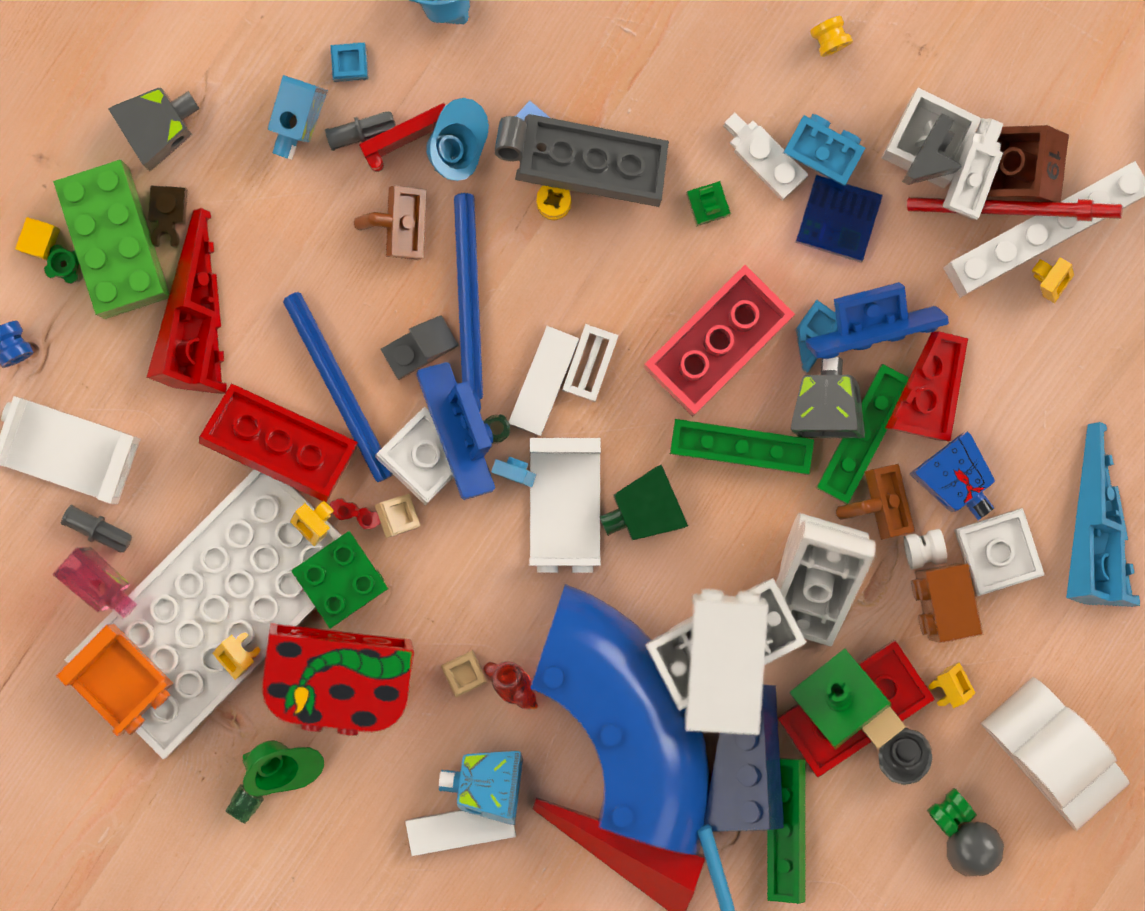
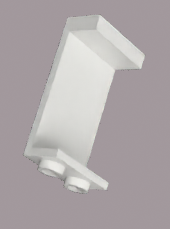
(66, 449)
(565, 504)
(726, 662)

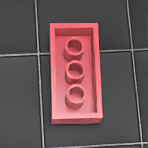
(718, 340)

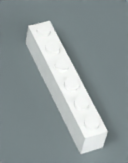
(1040, 232)

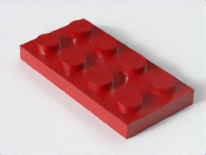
(278, 442)
(895, 679)

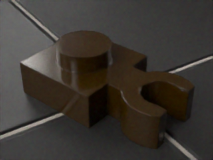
(167, 208)

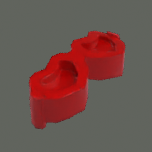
(346, 510)

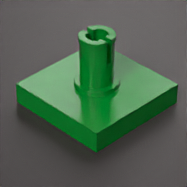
(840, 698)

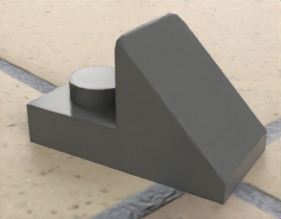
(929, 162)
(419, 346)

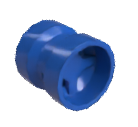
(12, 346)

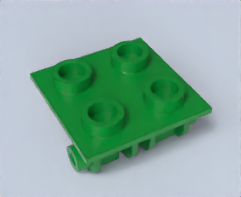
(340, 579)

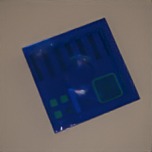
(838, 218)

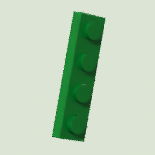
(742, 446)
(855, 454)
(788, 845)

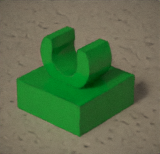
(708, 203)

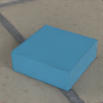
(349, 62)

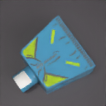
(299, 100)
(487, 784)

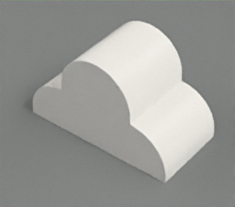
(823, 574)
(673, 648)
(1057, 752)

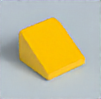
(37, 238)

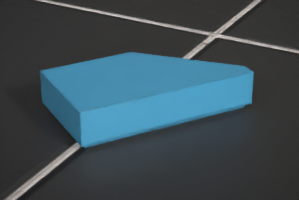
(817, 322)

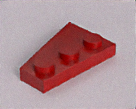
(932, 390)

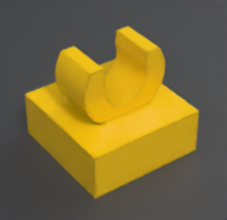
(1053, 278)
(312, 522)
(234, 657)
(955, 685)

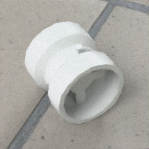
(925, 549)

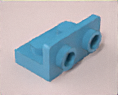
(825, 149)

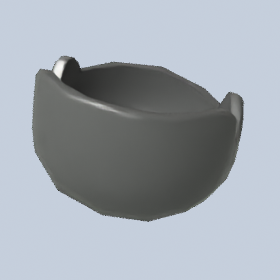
(906, 757)
(975, 849)

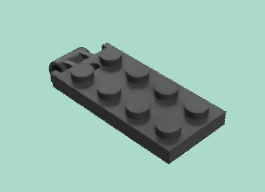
(584, 158)

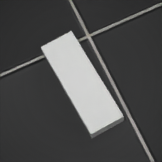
(543, 381)
(453, 831)

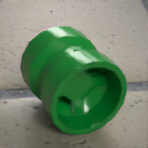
(951, 812)

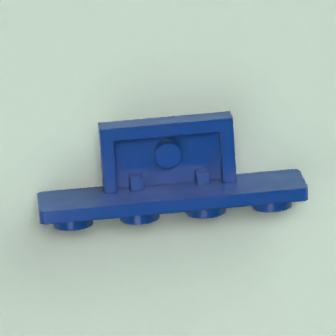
(874, 318)
(459, 428)

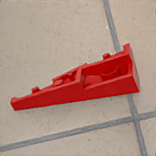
(187, 341)
(657, 872)

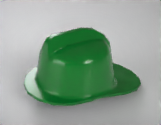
(276, 768)

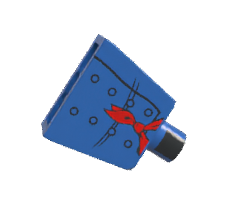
(957, 476)

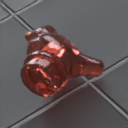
(512, 684)

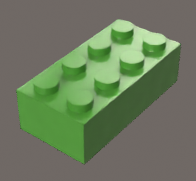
(111, 239)

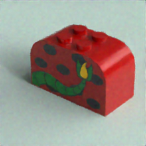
(336, 678)

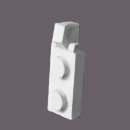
(765, 156)
(979, 166)

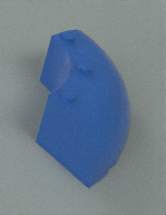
(609, 683)

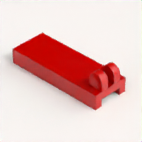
(399, 136)

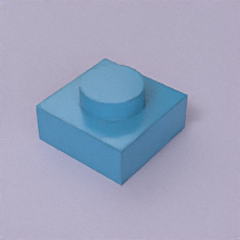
(514, 470)

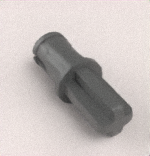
(359, 130)
(96, 529)

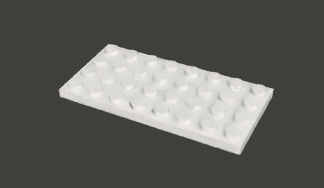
(216, 584)

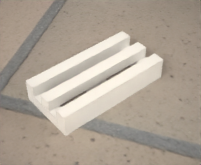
(600, 334)

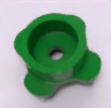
(54, 268)

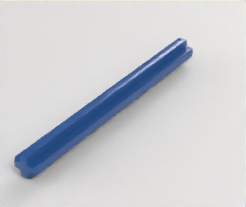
(468, 291)
(336, 384)

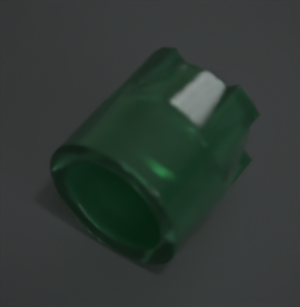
(506, 427)
(243, 805)

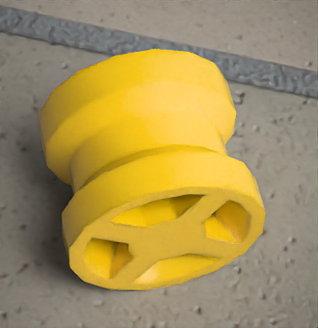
(831, 36)
(556, 207)

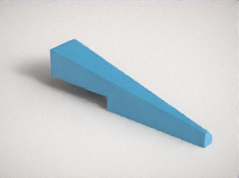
(1098, 552)

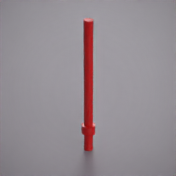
(1083, 210)

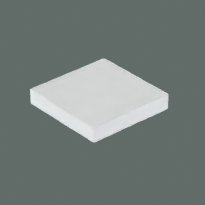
(418, 457)
(999, 552)

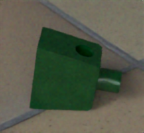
(645, 507)

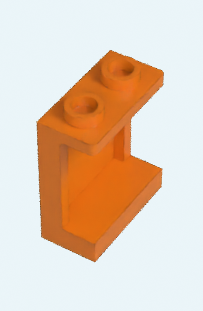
(117, 679)

